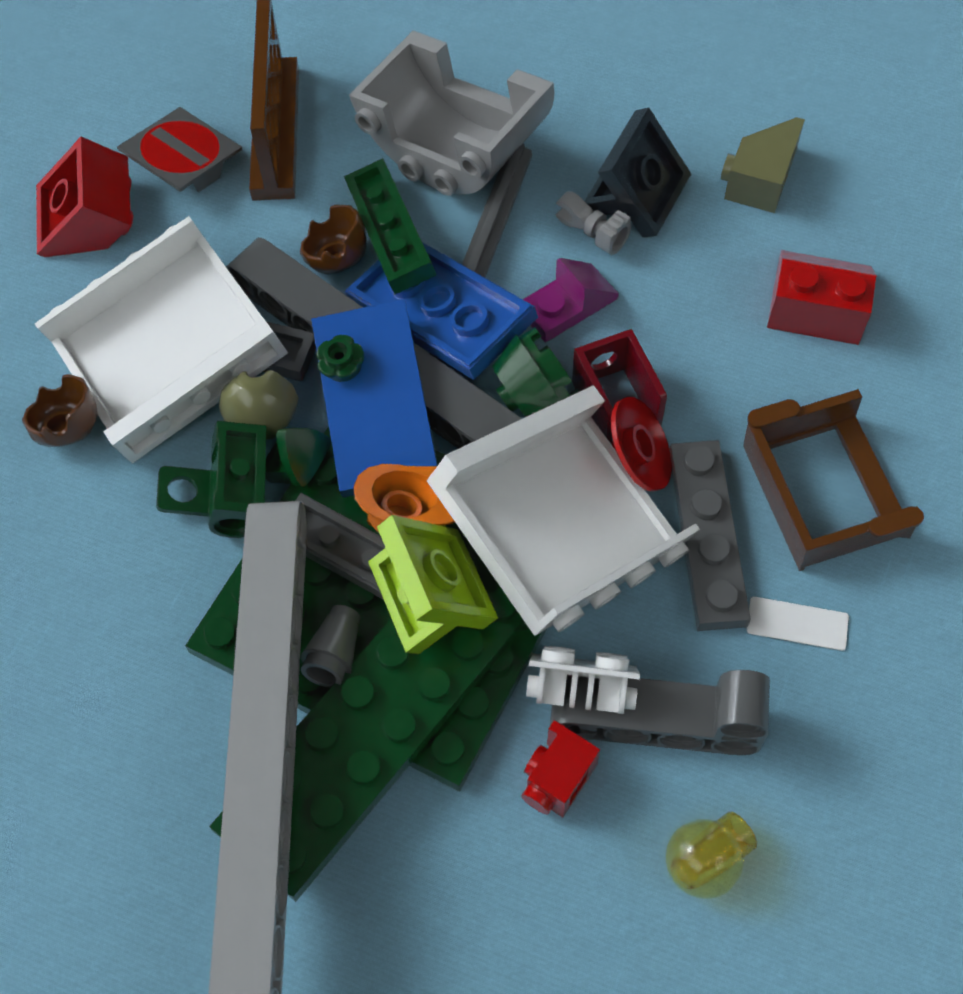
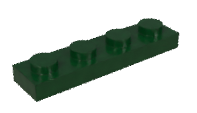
(389, 227)

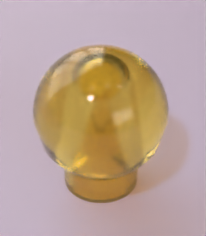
(709, 855)

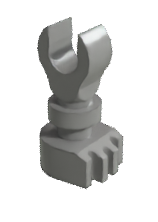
(608, 234)

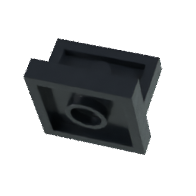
(640, 175)

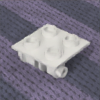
(559, 662)

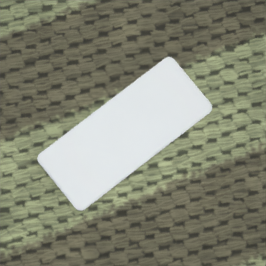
(798, 623)

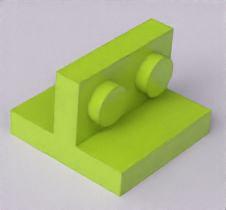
(428, 582)

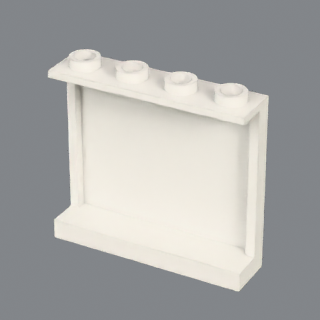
(160, 338)
(556, 513)

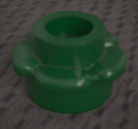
(342, 369)

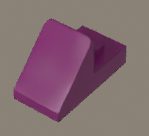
(570, 298)

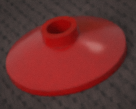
(641, 444)

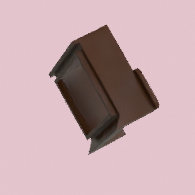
(787, 423)

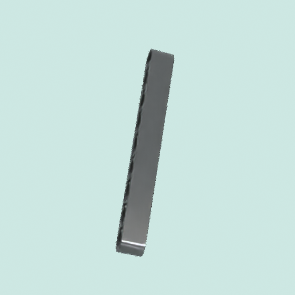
(296, 295)

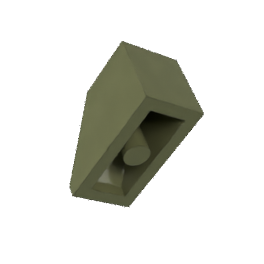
(762, 165)

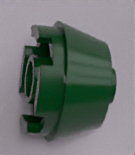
(530, 375)

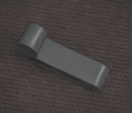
(677, 714)

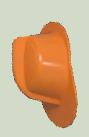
(399, 492)

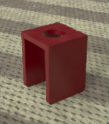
(628, 357)

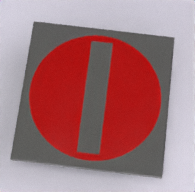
(181, 150)

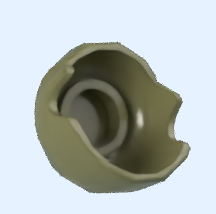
(259, 401)

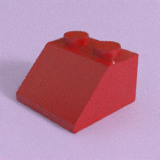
(83, 201)
(822, 297)

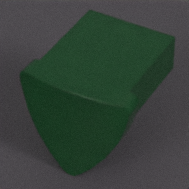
(296, 456)

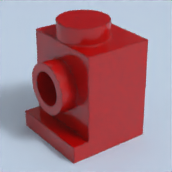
(559, 771)

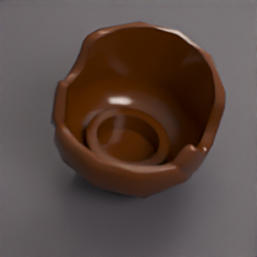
(336, 242)
(62, 413)

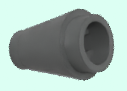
(332, 647)

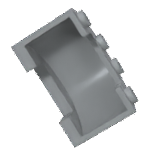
(444, 126)

